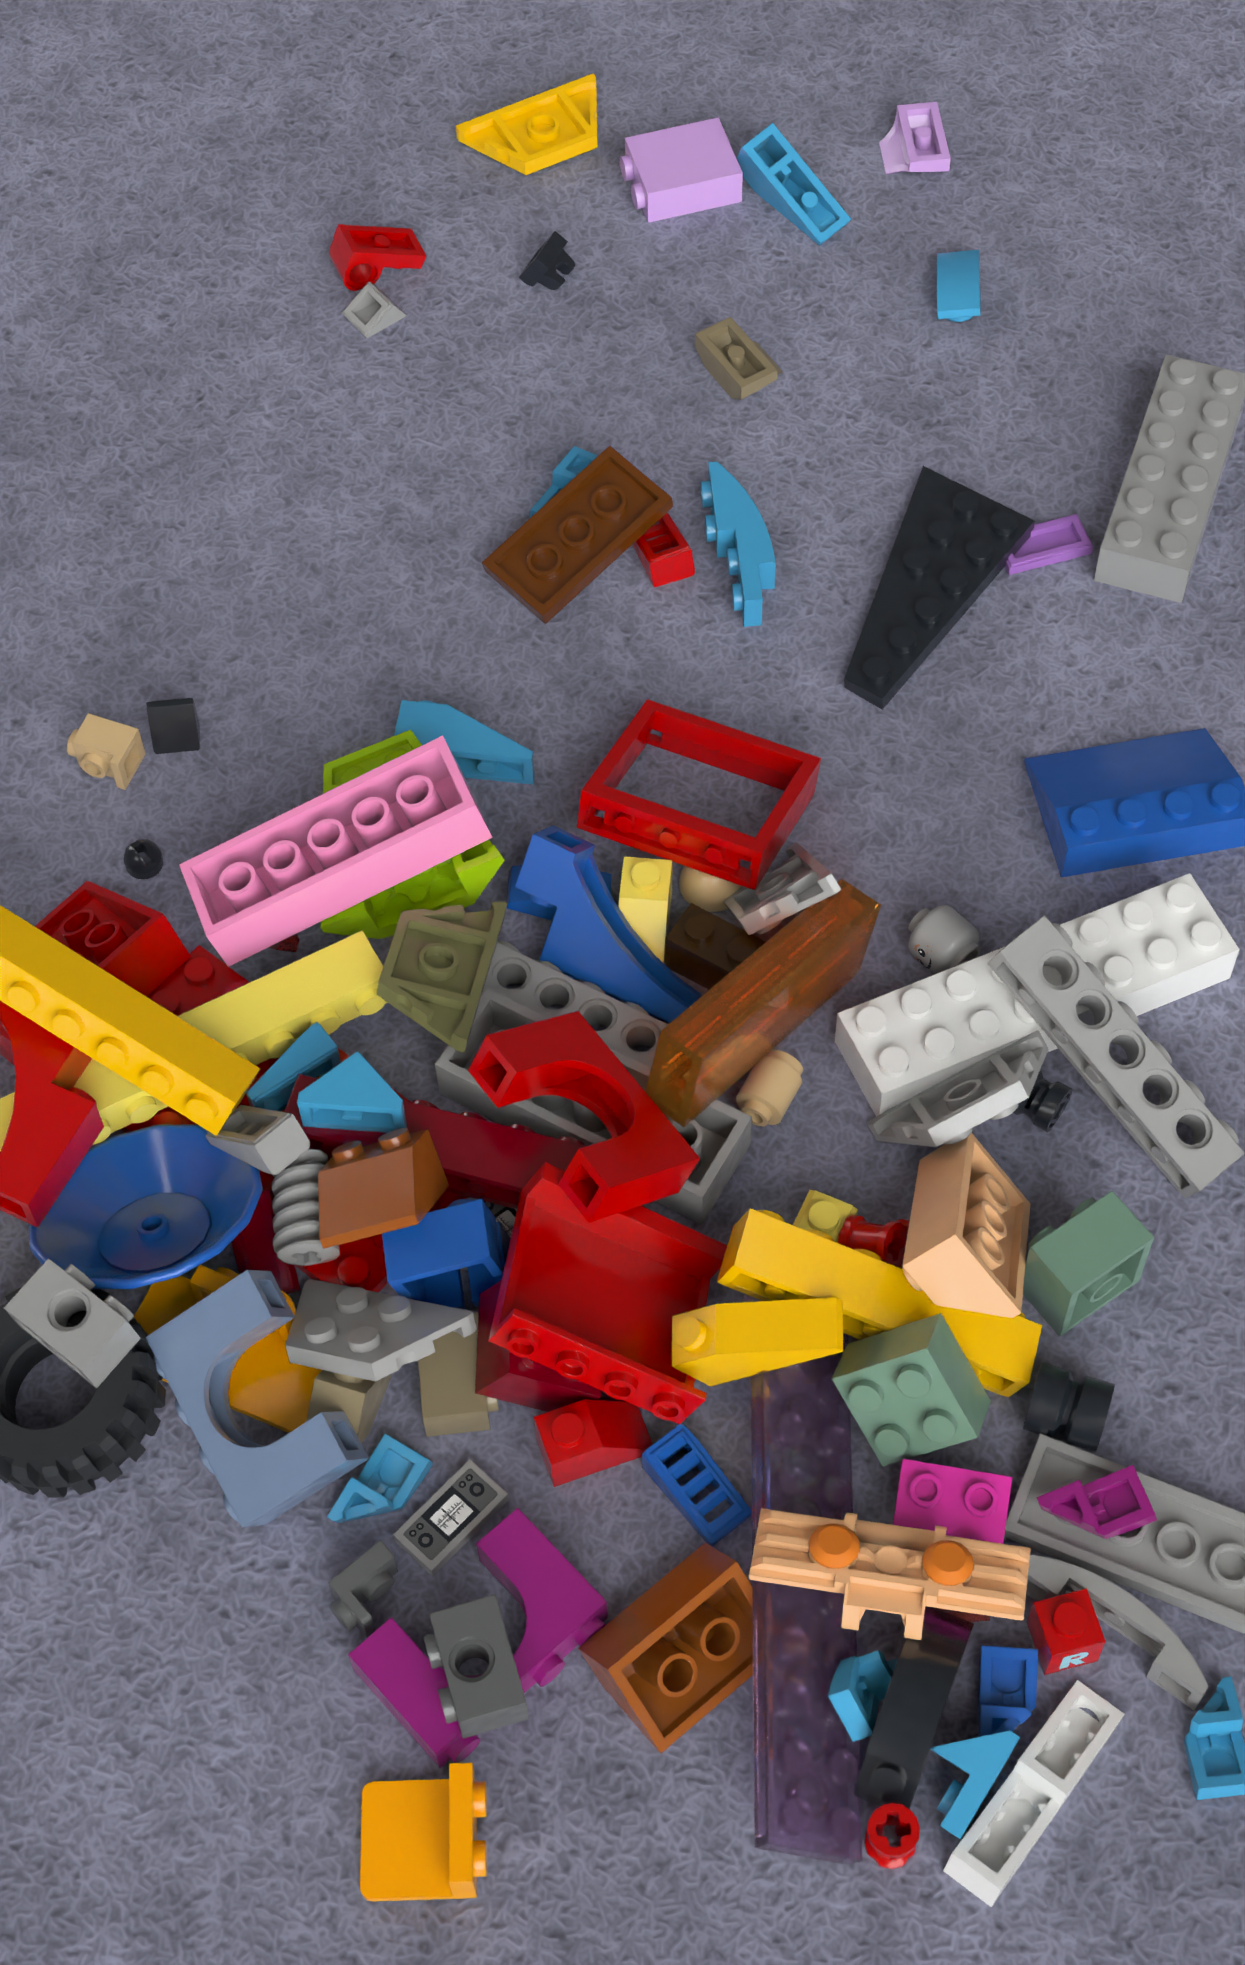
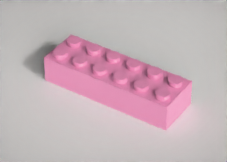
(334, 851)

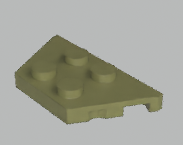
(441, 967)

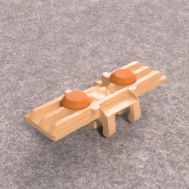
(890, 1567)

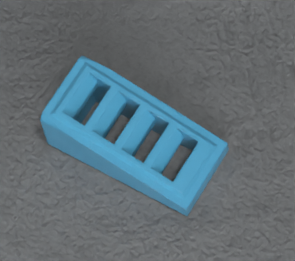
(309, 1055)

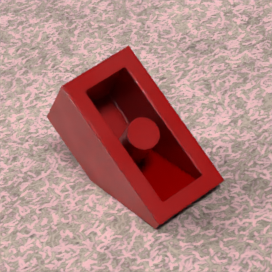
(589, 1438)

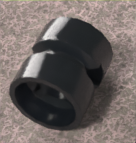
(1069, 1406)

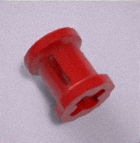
(884, 1240)
(905, 1825)

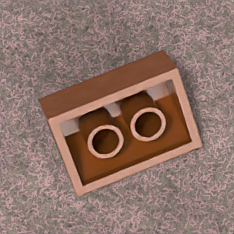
(678, 1646)

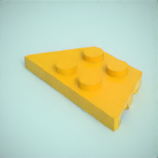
(539, 128)

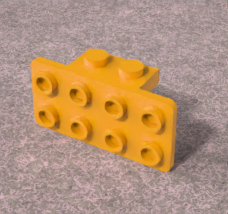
(263, 1378)

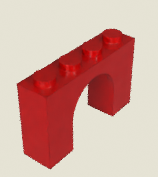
(571, 1061)

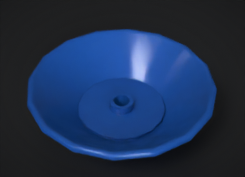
(148, 1207)

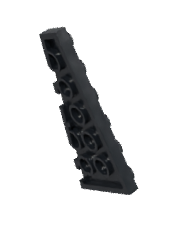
(938, 567)

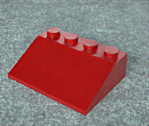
(116, 936)

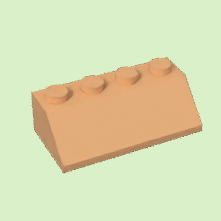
(967, 1232)

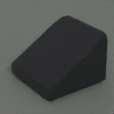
(173, 725)

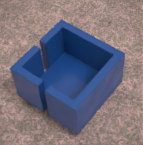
(427, 1257)

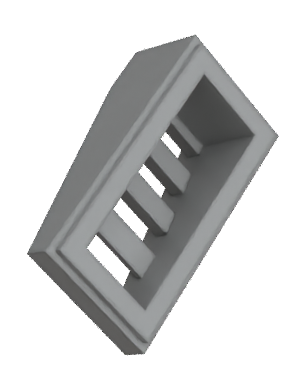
(262, 1138)

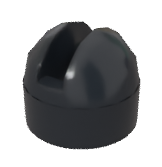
(136, 864)

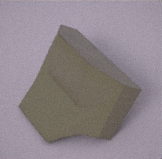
(735, 359)

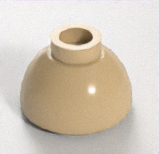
(705, 890)

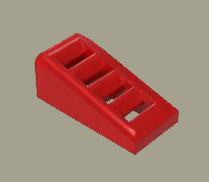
(669, 564)

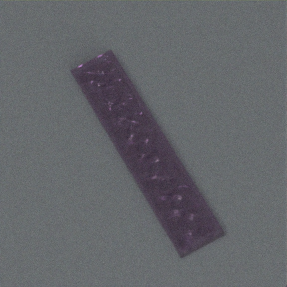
(801, 1748)

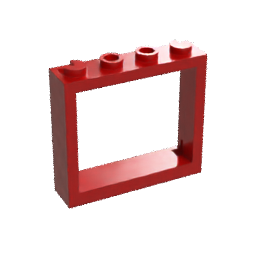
(684, 836)

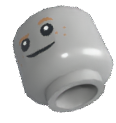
(942, 938)

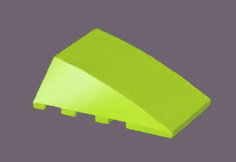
(445, 884)

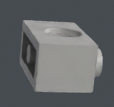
(88, 1348)

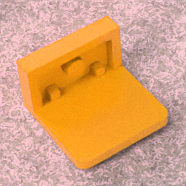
(423, 1837)

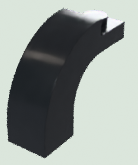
(913, 1710)

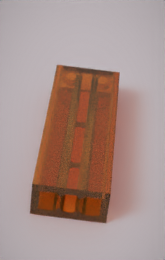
(760, 1003)

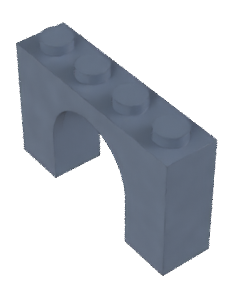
(197, 1360)

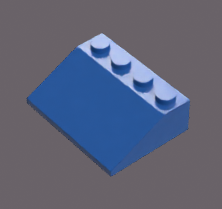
(1138, 801)

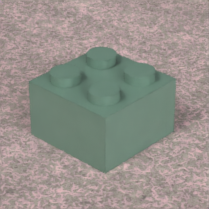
(1085, 1261)
(911, 1390)

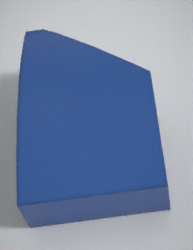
(1006, 1687)

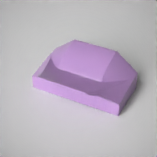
(916, 140)

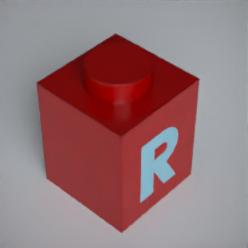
(1065, 1631)

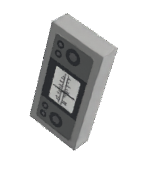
(451, 1517)

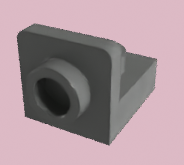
(363, 1579)

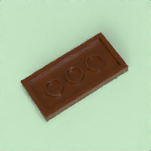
(577, 534)

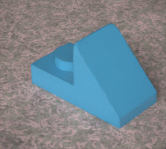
(983, 1761)

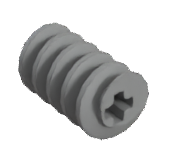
(298, 1212)

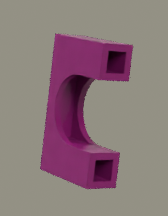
(559, 1613)

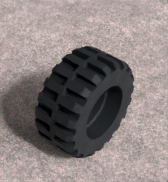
(93, 1440)

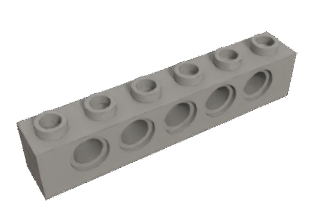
(546, 985)
(1117, 1085)

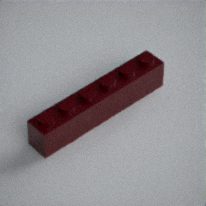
(476, 1154)

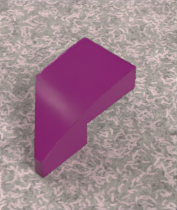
(1104, 1505)

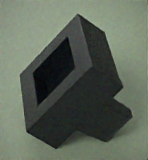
(545, 263)

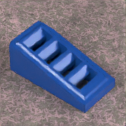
(666, 1479)

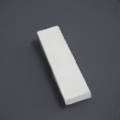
(1032, 1793)

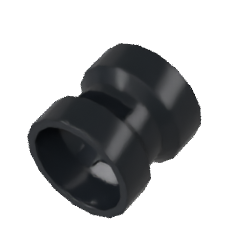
(1045, 1102)

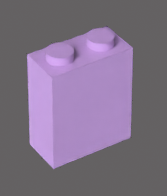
(682, 170)

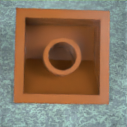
(378, 1186)

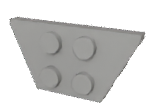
(782, 892)
(965, 1099)
(367, 1330)

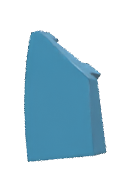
(383, 1484)
(858, 1689)
(1217, 1746)

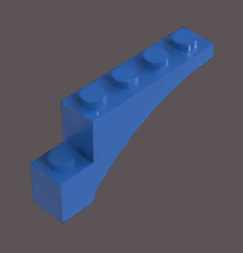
(590, 932)

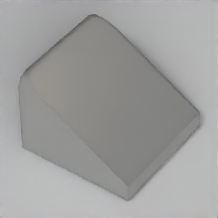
(372, 311)

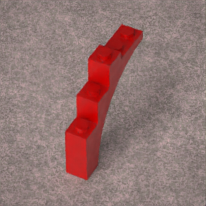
(49, 1122)

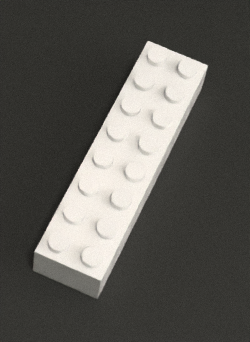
(925, 1032)

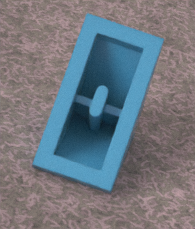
(352, 1099)

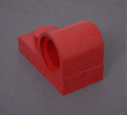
(364, 250)

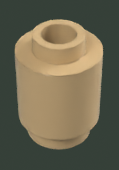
(770, 1088)

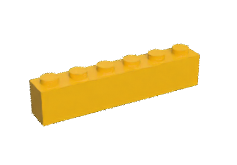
(119, 1026)
(791, 1263)

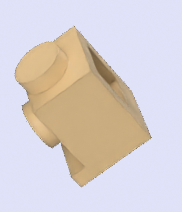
(107, 749)

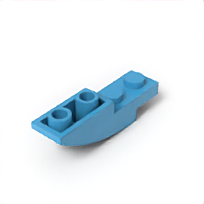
(740, 537)

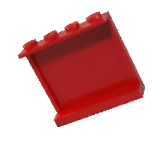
(603, 1295)

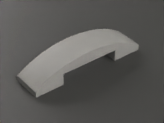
(1174, 1665)

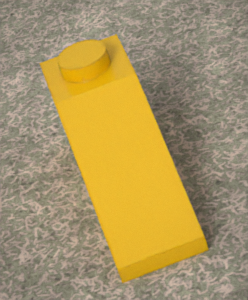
(748, 1337)

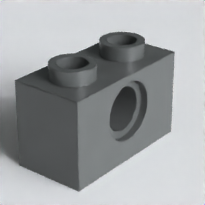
(495, 1696)

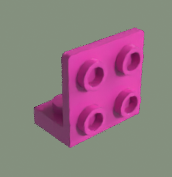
(957, 1498)

